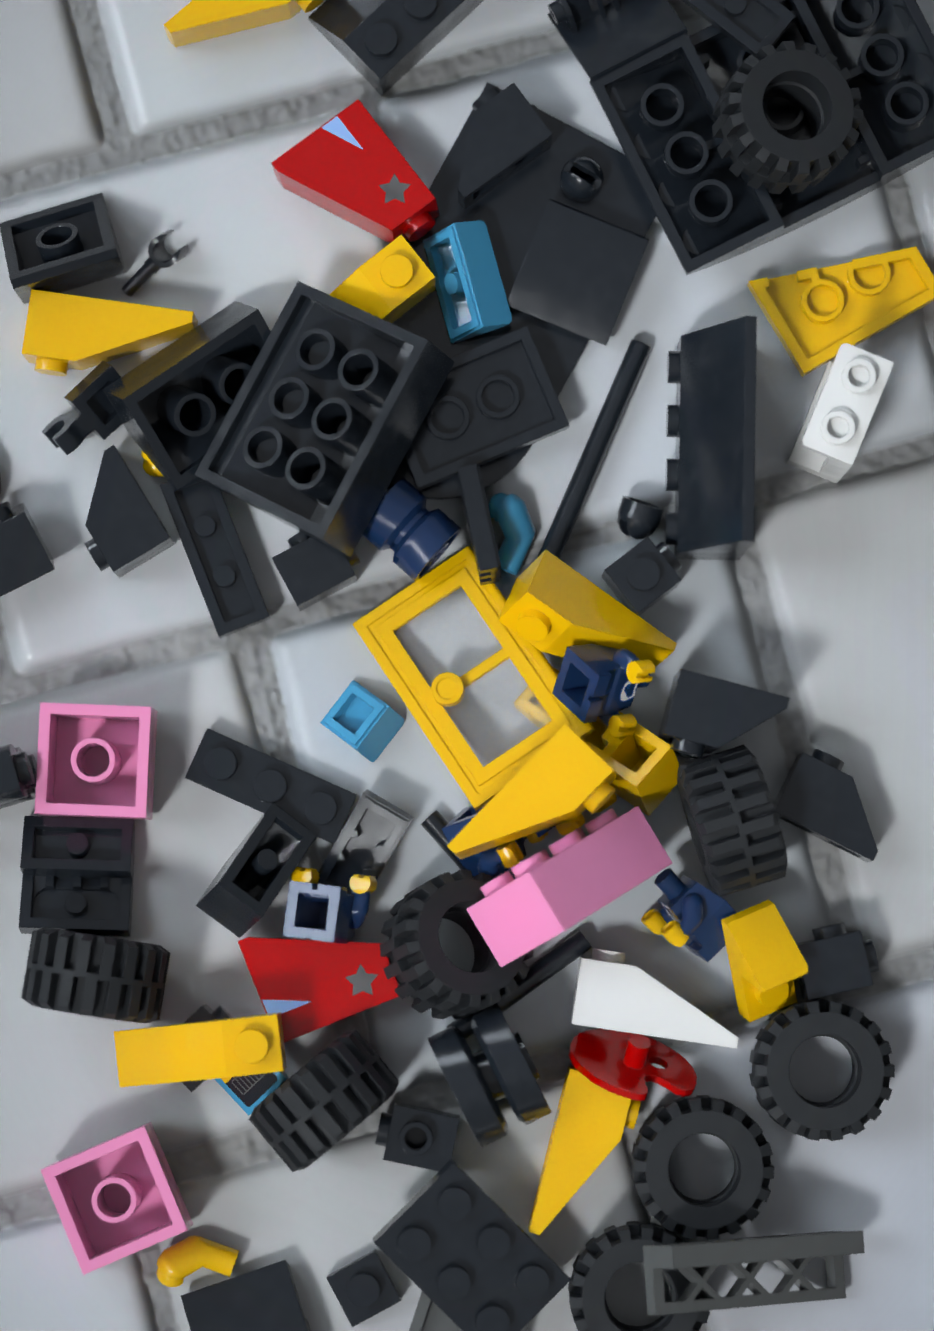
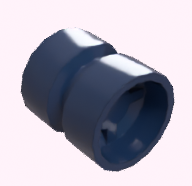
(410, 529)

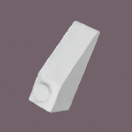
(632, 1001)

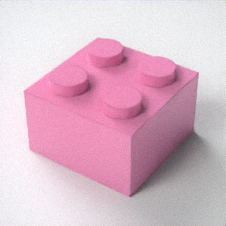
(96, 761)
(117, 1198)

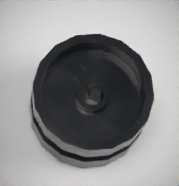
(490, 1074)

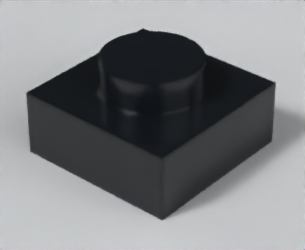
(363, 1288)

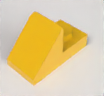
(762, 960)

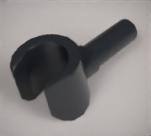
(157, 258)

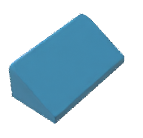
(467, 280)

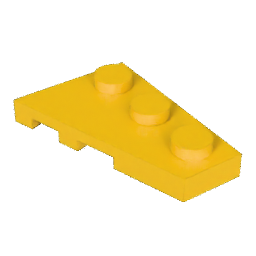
(842, 303)

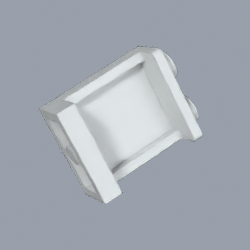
(840, 413)

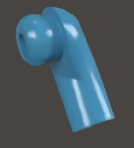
(517, 528)

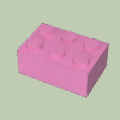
(569, 886)

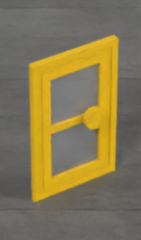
(467, 676)

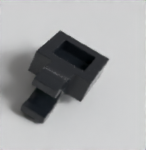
(90, 411)

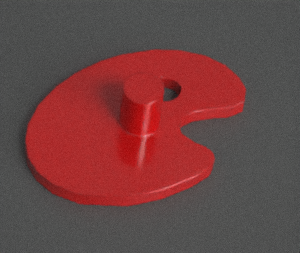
(623, 1063)

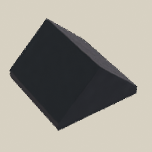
(61, 247)

